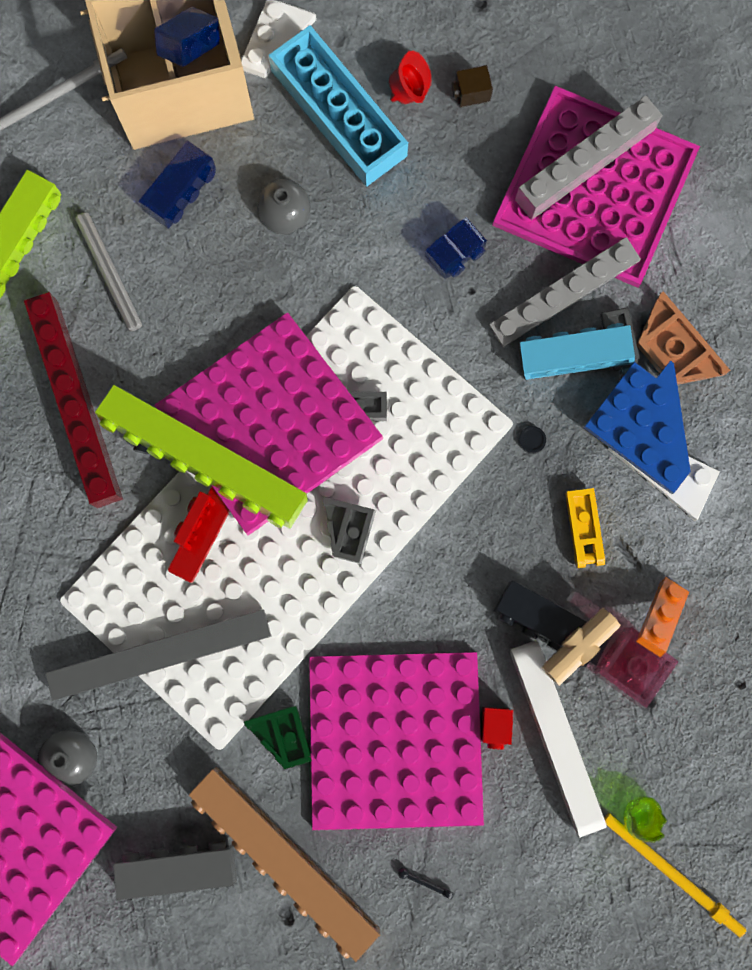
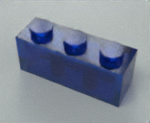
(178, 185)

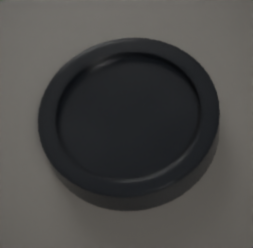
(532, 439)

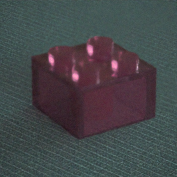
(634, 669)

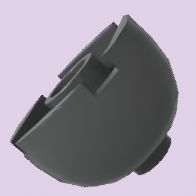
(283, 206)
(68, 756)

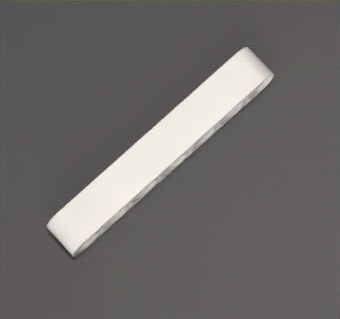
(558, 739)

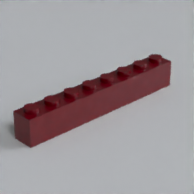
(73, 400)

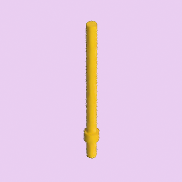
(717, 911)

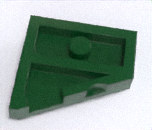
(282, 736)

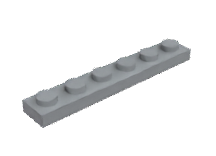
(564, 292)

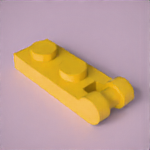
(585, 527)

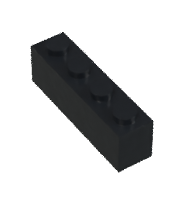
(540, 617)

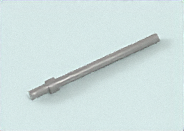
(60, 89)

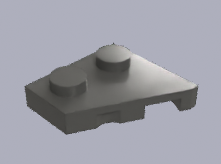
(348, 528)

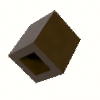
(472, 86)

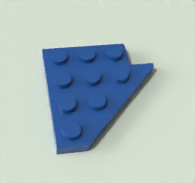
(646, 425)

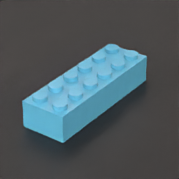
(338, 105)

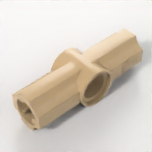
(580, 646)

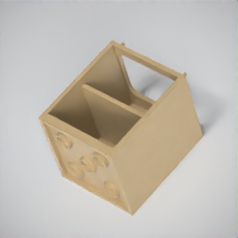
(155, 96)

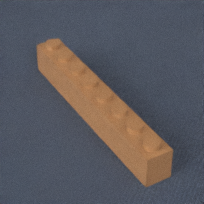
(286, 864)

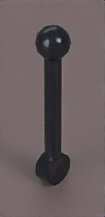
(403, 873)

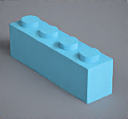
(577, 352)

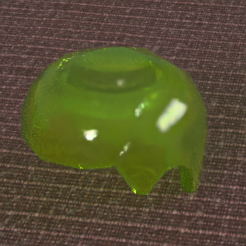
(644, 819)

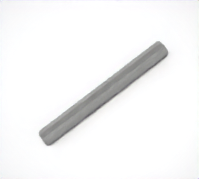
(108, 271)

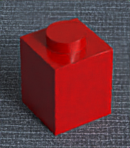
(496, 727)

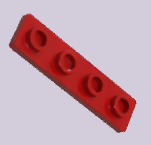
(197, 534)

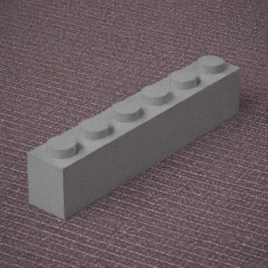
(588, 157)

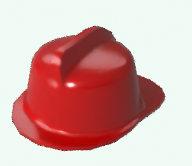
(411, 79)

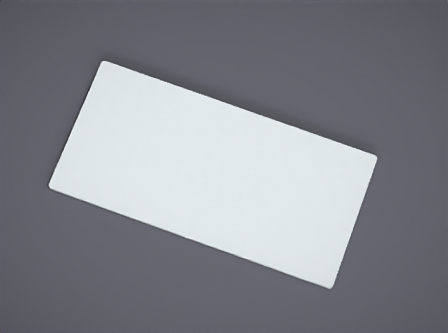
(429, 446)

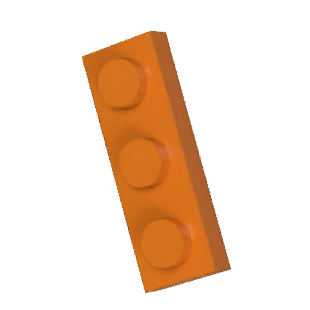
(662, 617)

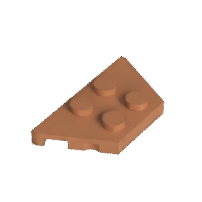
(673, 338)

